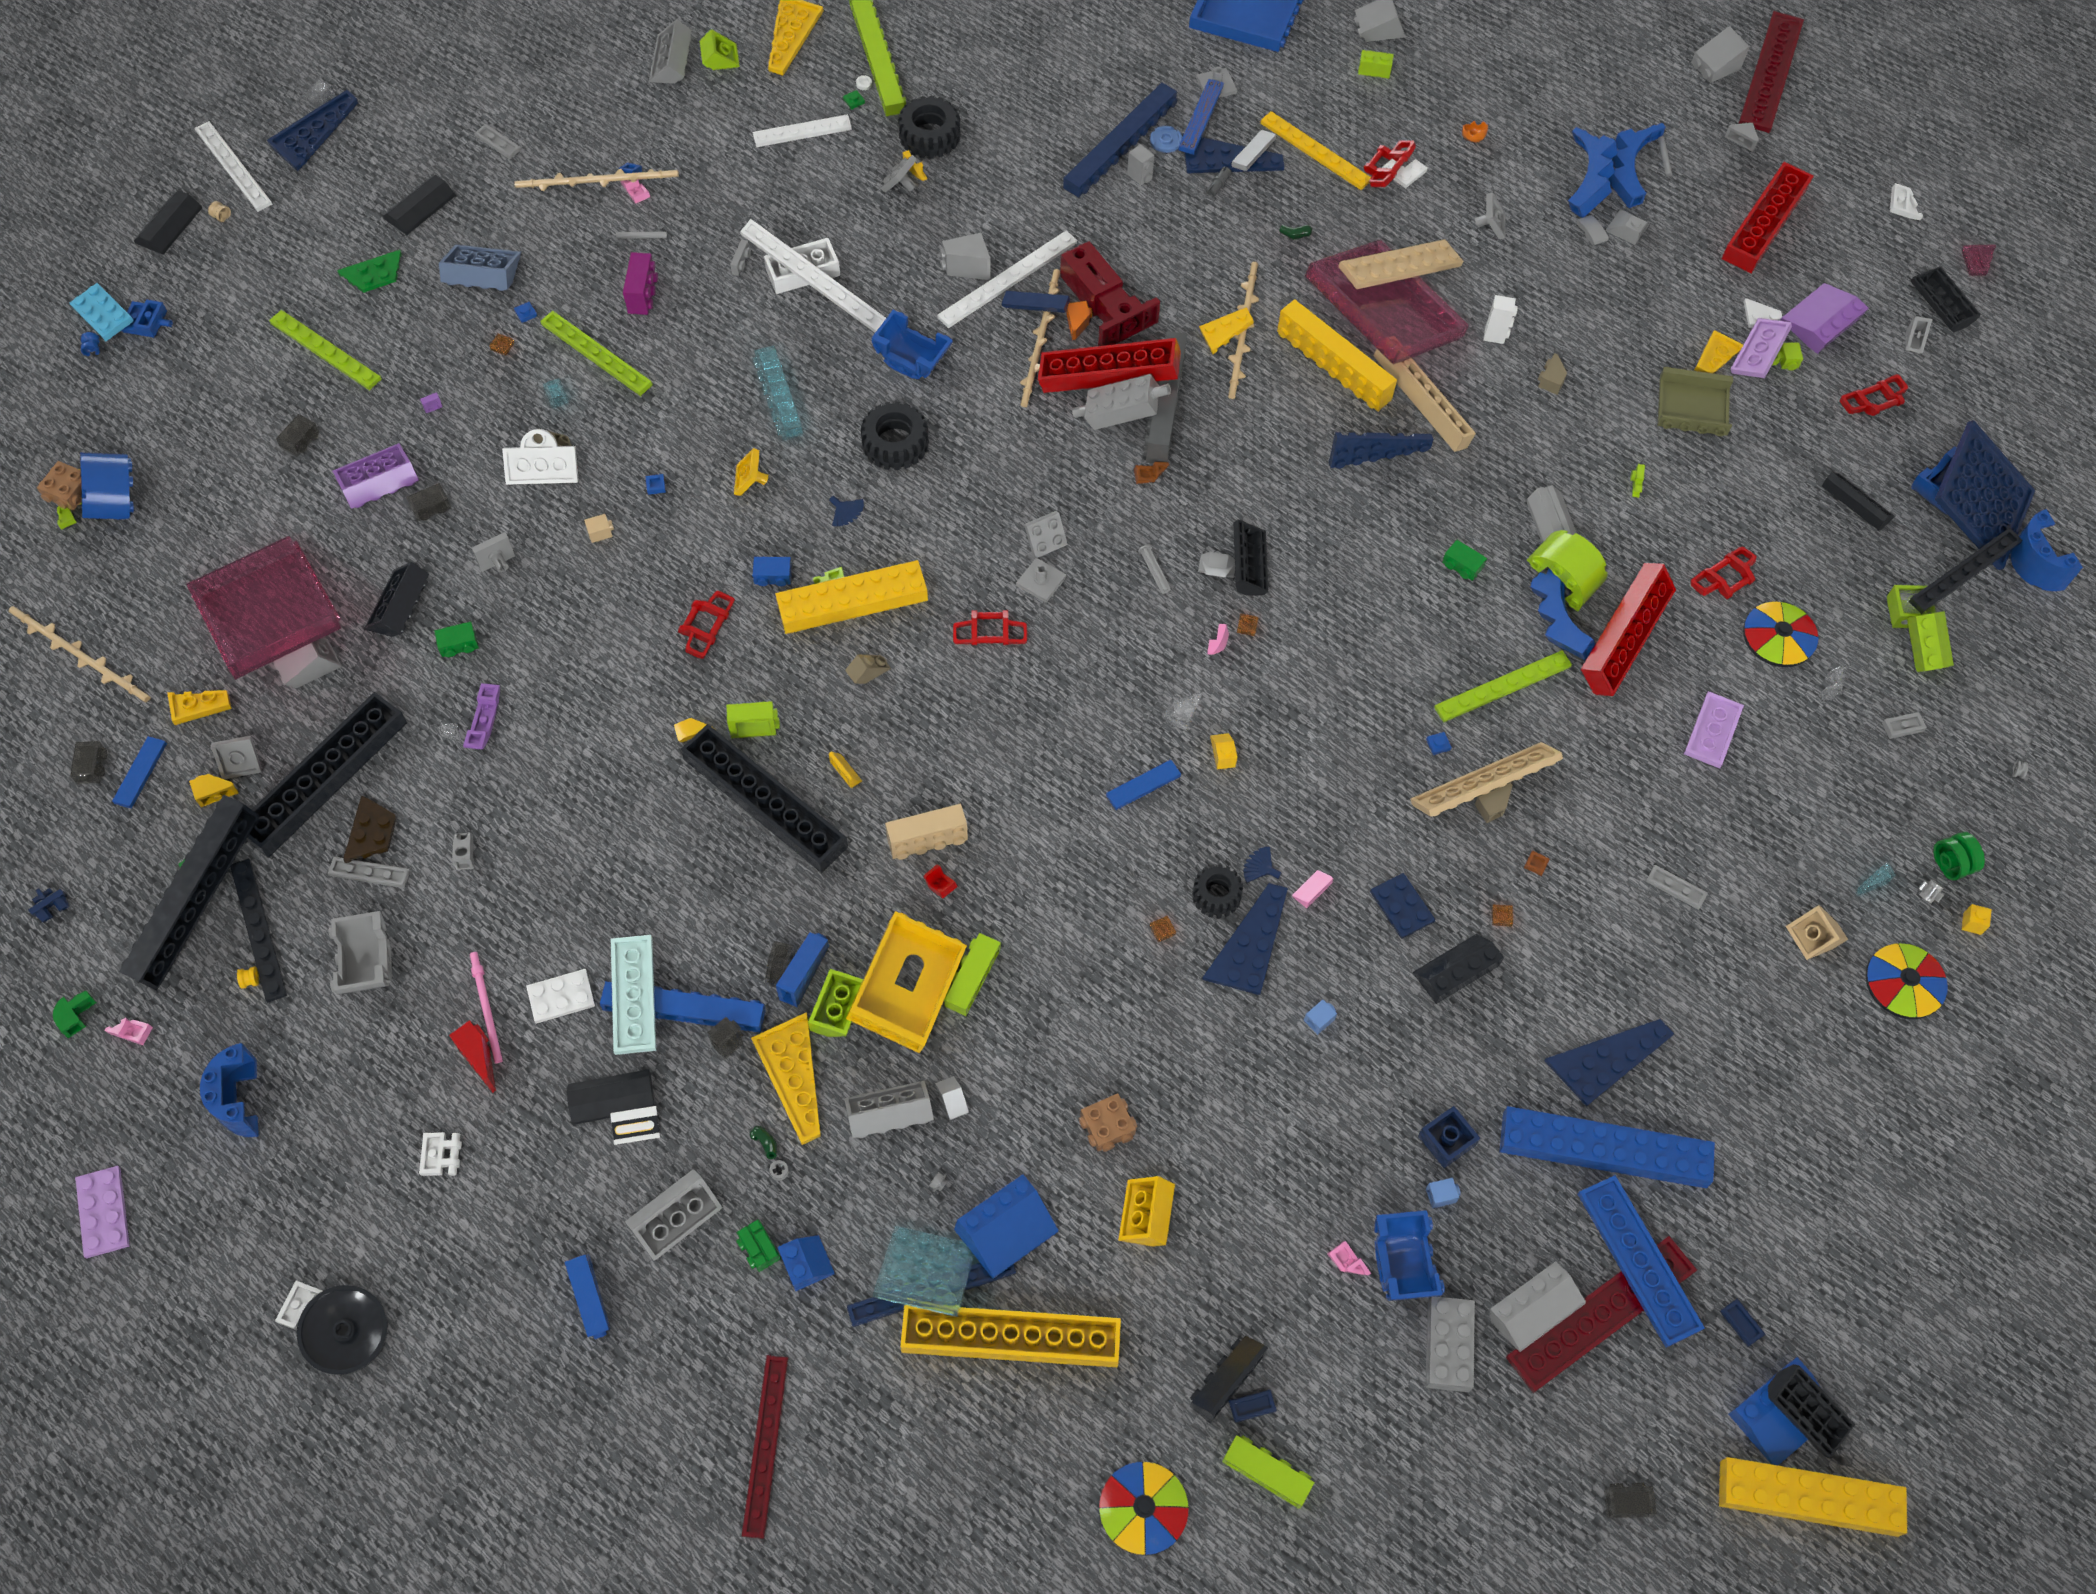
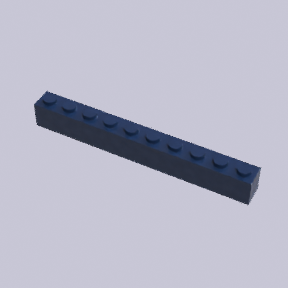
(1120, 140)

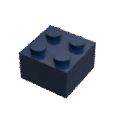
(1449, 1137)

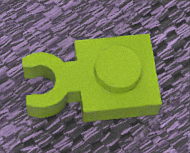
(1637, 477)
(830, 575)

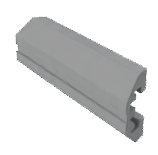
(1549, 512)

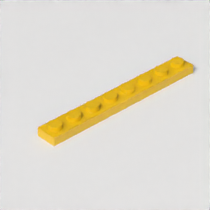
(1316, 150)

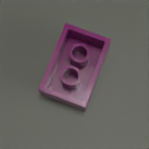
(639, 283)

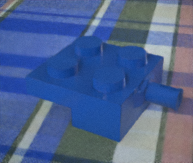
(147, 318)

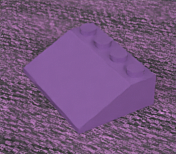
(1824, 316)
(373, 478)

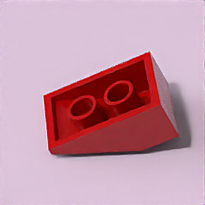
(473, 1046)

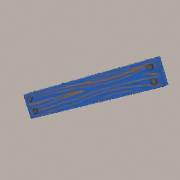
(1201, 116)

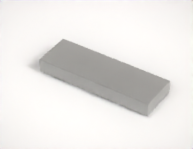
(497, 141)
(1676, 887)

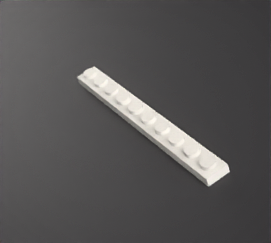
(812, 275)
(1007, 279)

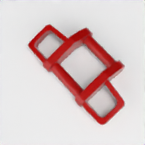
(1388, 174)
(1894, 399)
(1719, 582)
(704, 606)
(989, 639)

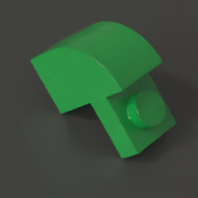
(67, 1013)

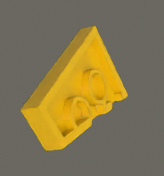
(1223, 329)
(1717, 353)
(194, 706)

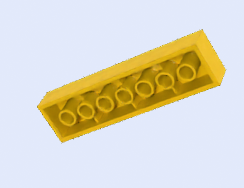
(1336, 355)
(851, 596)
(1813, 1497)

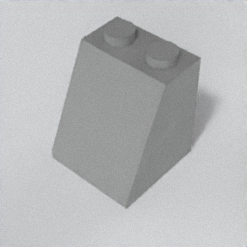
(1379, 21)
(1721, 55)
(966, 257)
(307, 663)

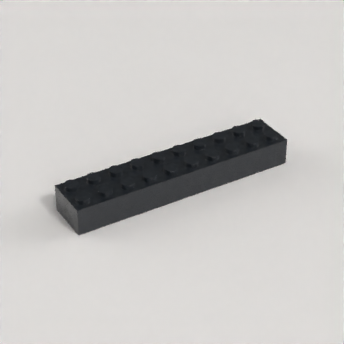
(324, 772)
(764, 798)
(189, 893)

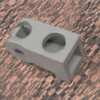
(463, 851)

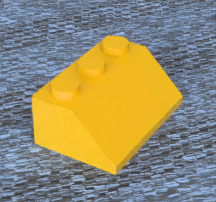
(1147, 1211)

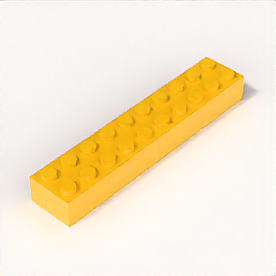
(1012, 1336)

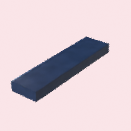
(1036, 301)

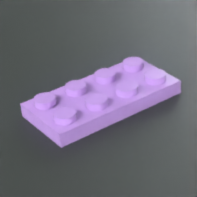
(1761, 348)
(1713, 729)
(102, 1212)

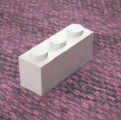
(1500, 319)

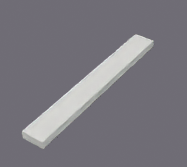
(233, 166)

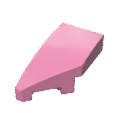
(636, 190)
(1219, 645)
(131, 1030)
(1347, 1260)

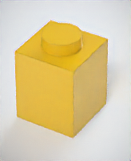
(1976, 919)

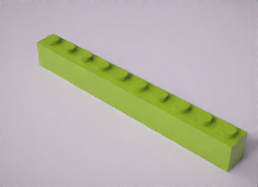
(878, 56)

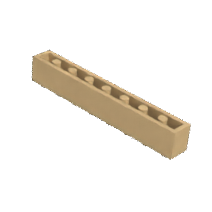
(1429, 401)

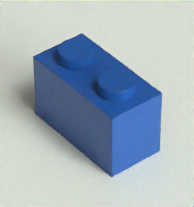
(772, 571)

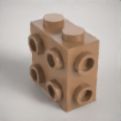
(62, 486)
(1108, 1123)

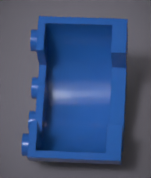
(908, 349)
(1929, 481)
(106, 485)
(2037, 561)
(219, 1089)
(1406, 1256)

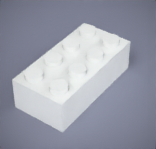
(818, 253)

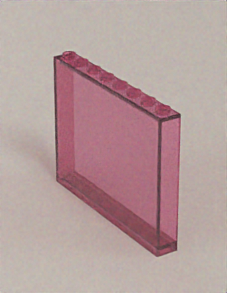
(1395, 316)
(264, 606)

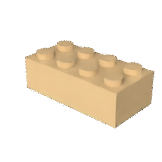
(926, 831)

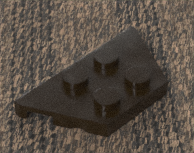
(370, 831)

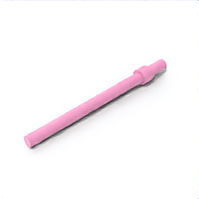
(478, 972)

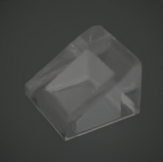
(450, 731)

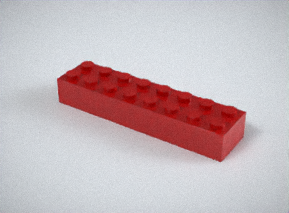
(1767, 217)
(1108, 364)
(1628, 629)

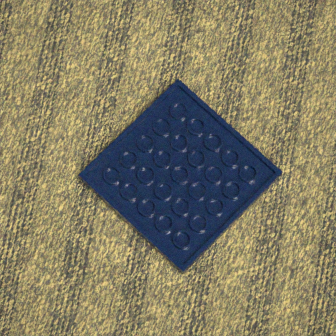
(1983, 490)

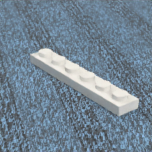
(802, 130)

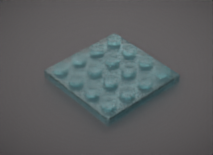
(924, 1271)

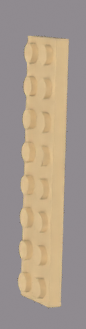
(1400, 264)
(1486, 779)

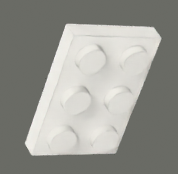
(560, 996)

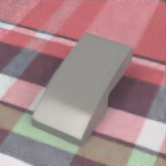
(1593, 230)

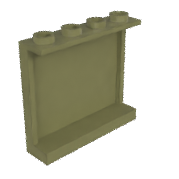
(1694, 401)

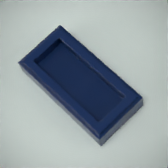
(1742, 1322)
(1252, 1406)

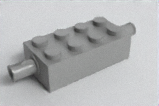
(1122, 402)

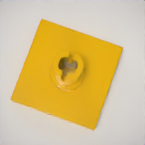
(748, 473)

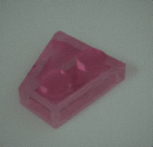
(1978, 258)

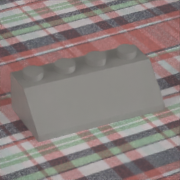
(671, 54)
(889, 1109)
(673, 1214)
(1537, 1306)

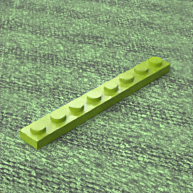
(325, 350)
(596, 353)
(1502, 686)

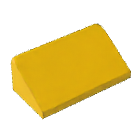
(844, 769)

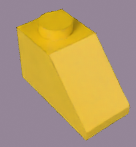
(1224, 751)
(211, 789)

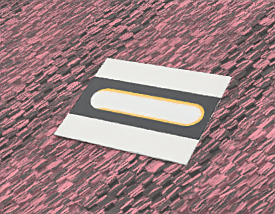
(635, 1125)

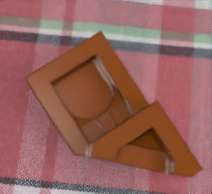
(1149, 474)

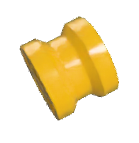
(248, 977)

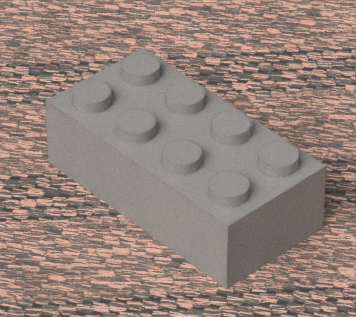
(1450, 1344)

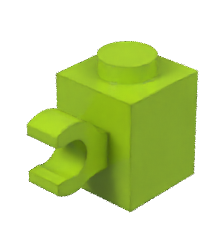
(1789, 356)

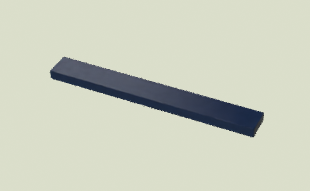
(875, 1308)

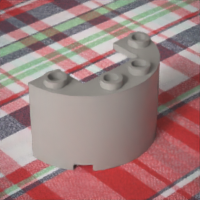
(362, 953)

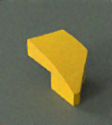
(916, 169)
(688, 729)

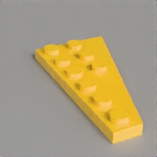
(791, 30)

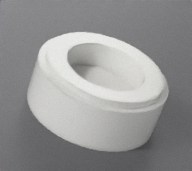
(864, 82)

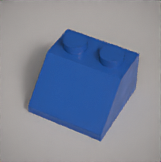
(805, 1261)

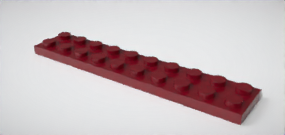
(1771, 71)
(1601, 1316)

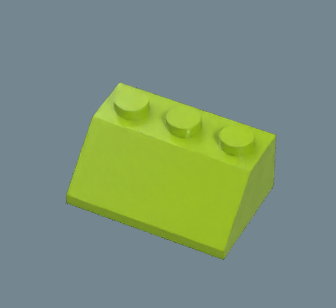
(1930, 641)
(834, 1004)

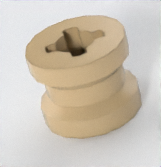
(219, 211)

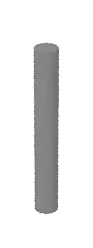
(1665, 158)
(640, 235)

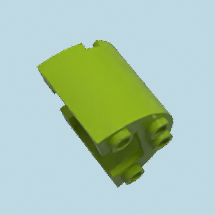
(1574, 563)

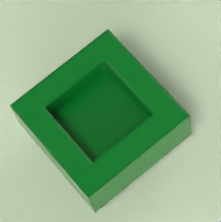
(853, 99)

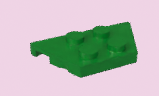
(373, 272)

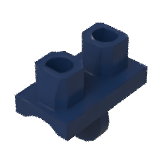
(41, 910)

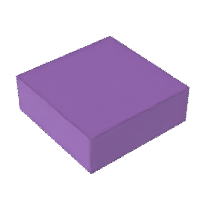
(431, 402)

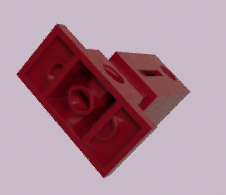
(1102, 288)

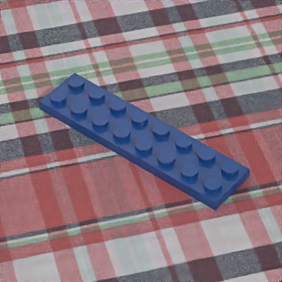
(1641, 1261)

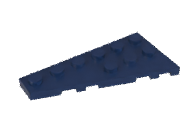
(307, 134)
(1214, 155)
(1374, 446)
(1247, 953)
(1602, 1063)

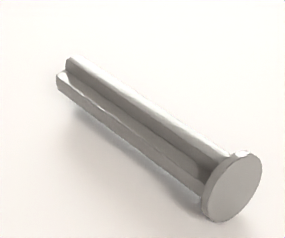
(1154, 568)

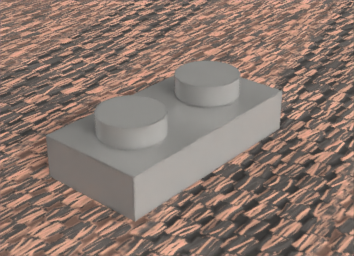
(738, 261)
(1904, 725)

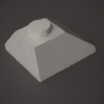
(1627, 226)

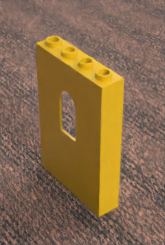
(893, 1010)

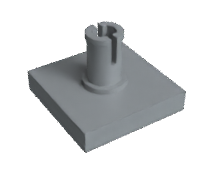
(1220, 75)
(1494, 216)
(494, 553)
(1041, 580)
(236, 757)

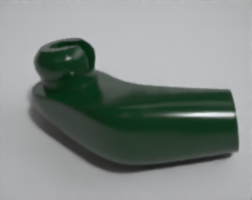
(1296, 233)
(767, 1141)

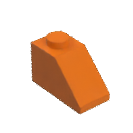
(1078, 317)

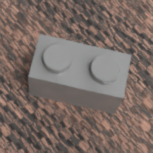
(1140, 165)

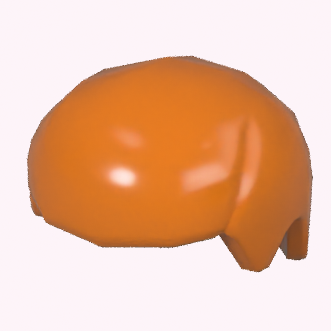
(1478, 131)

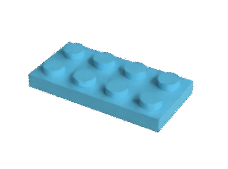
(101, 312)

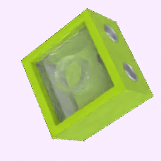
(1899, 606)

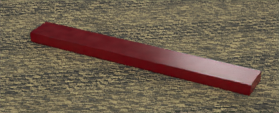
(765, 1447)

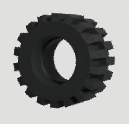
(1213, 904)

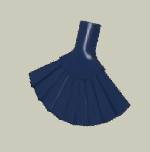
(846, 511)
(1260, 865)

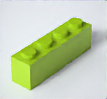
(972, 973)
(1268, 1472)

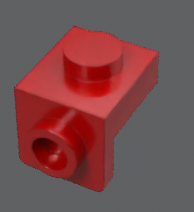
(939, 882)

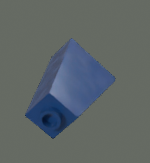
(802, 969)
(588, 1295)

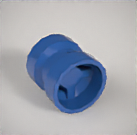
(90, 343)

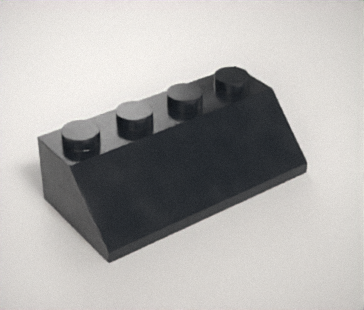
(397, 600)
(1458, 967)
(1228, 1378)

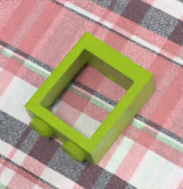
(752, 719)

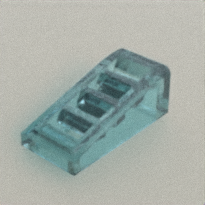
(1879, 878)

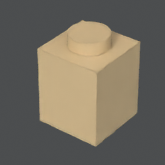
(599, 528)

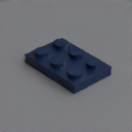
(1402, 905)

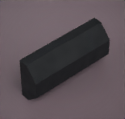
(419, 205)
(168, 222)
(1946, 299)
(1857, 500)
(1250, 559)
(600, 1097)
(1810, 1409)

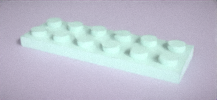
(633, 995)

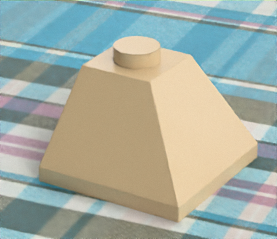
(1816, 932)

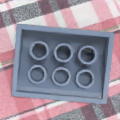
(479, 267)

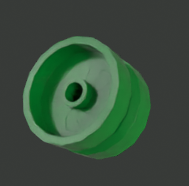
(1959, 856)

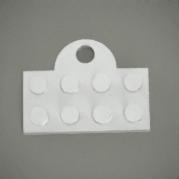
(540, 461)

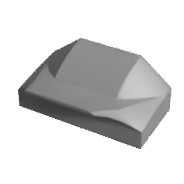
(1217, 565)

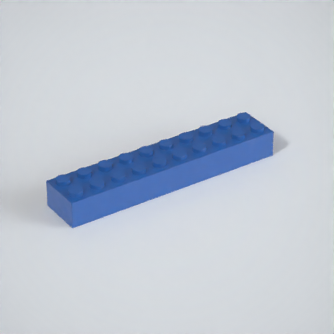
(1607, 1147)

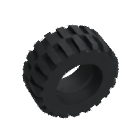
(929, 142)
(894, 453)

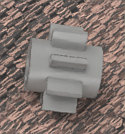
(1931, 891)

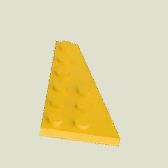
(789, 1063)

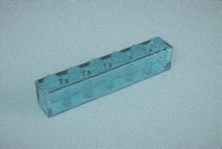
(778, 393)

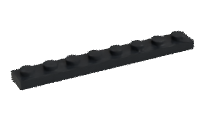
(1965, 571)
(258, 930)

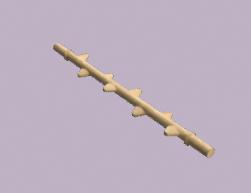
(603, 179)
(1040, 331)
(1241, 347)
(84, 659)

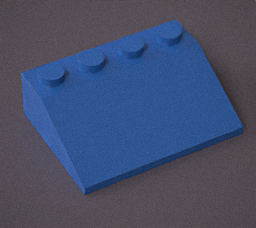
(1006, 1226)
(1767, 1425)

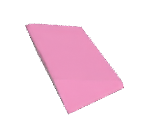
(1313, 888)

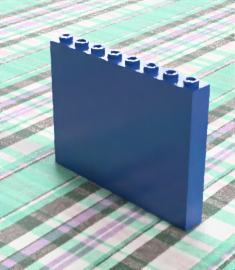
(1247, 21)

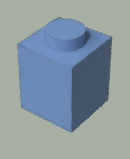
(1320, 1016)
(1443, 1192)

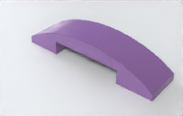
(484, 717)

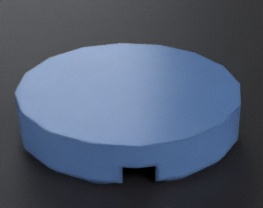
(1165, 139)

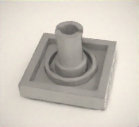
(899, 175)
(1045, 534)

